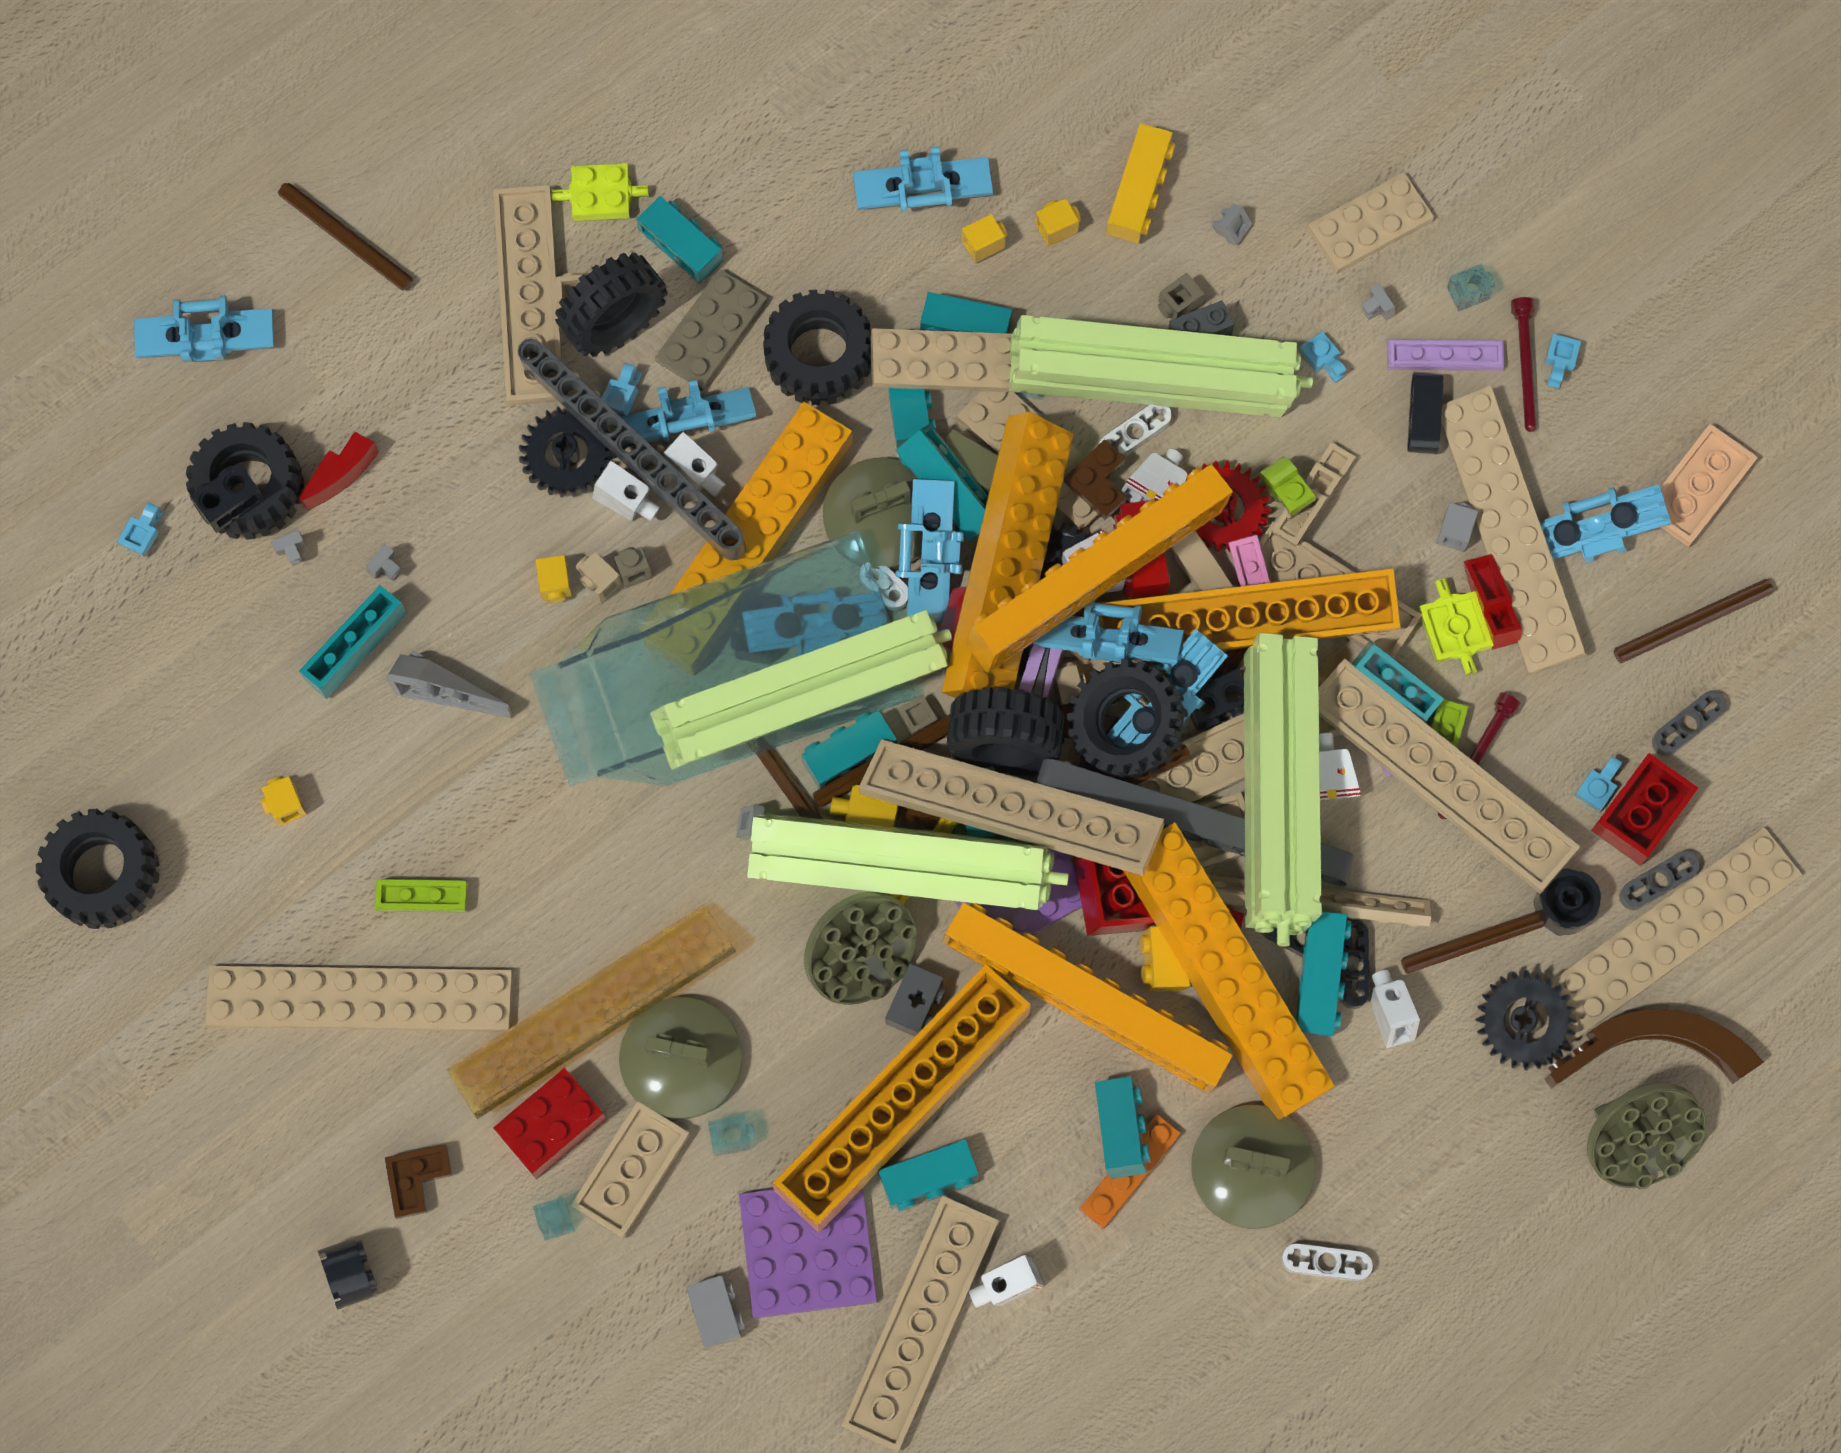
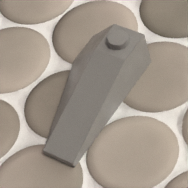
(426, 681)

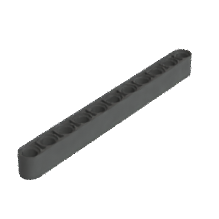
(637, 459)
(1193, 820)

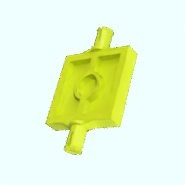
(600, 192)
(1455, 627)

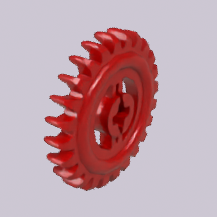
(1253, 509)

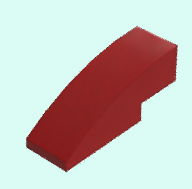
(338, 471)
(1494, 600)

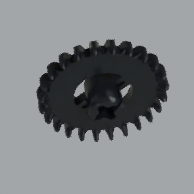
(563, 429)
(1534, 991)

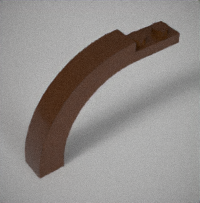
(1679, 1027)

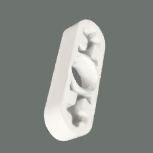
(1155, 426)
(1349, 1273)

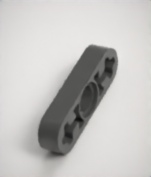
(1699, 704)
(1645, 898)

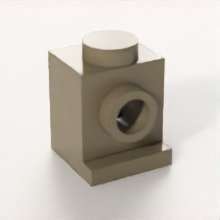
(1184, 290)
(630, 563)

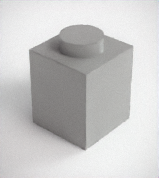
(1457, 526)

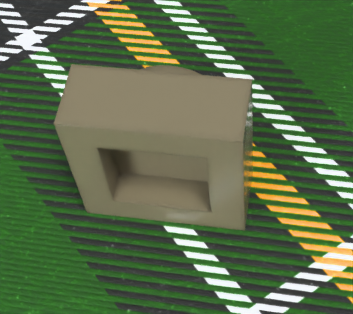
(917, 715)

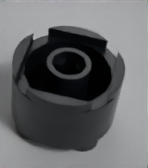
(1572, 918)
(346, 1272)

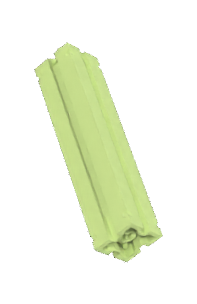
(1154, 366)
(800, 688)
(1282, 785)
(902, 861)

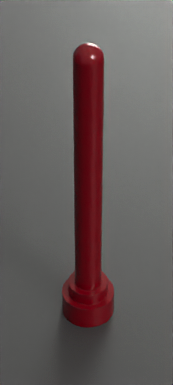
(1522, 310)
(1505, 707)

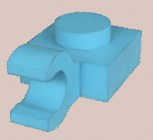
(1323, 354)
(1561, 355)
(622, 393)
(140, 533)
(1598, 787)

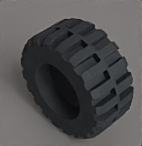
(811, 313)
(244, 445)
(1005, 729)
(71, 842)

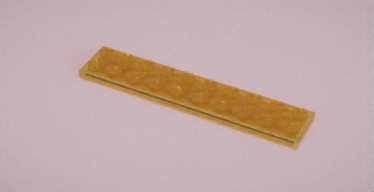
(590, 1011)

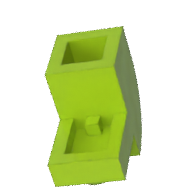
(1287, 485)

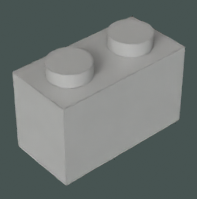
(714, 1311)

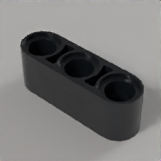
(1425, 413)

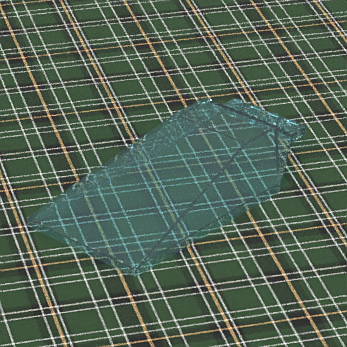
(699, 639)

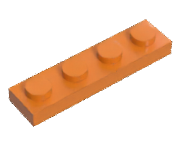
(1113, 1193)

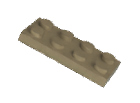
(711, 329)

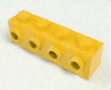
(1139, 183)

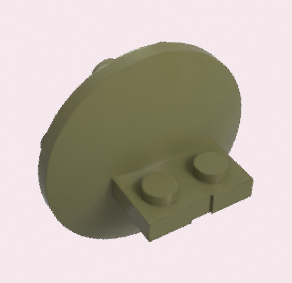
(873, 500)
(860, 947)
(680, 1058)
(1646, 1133)
(1252, 1167)

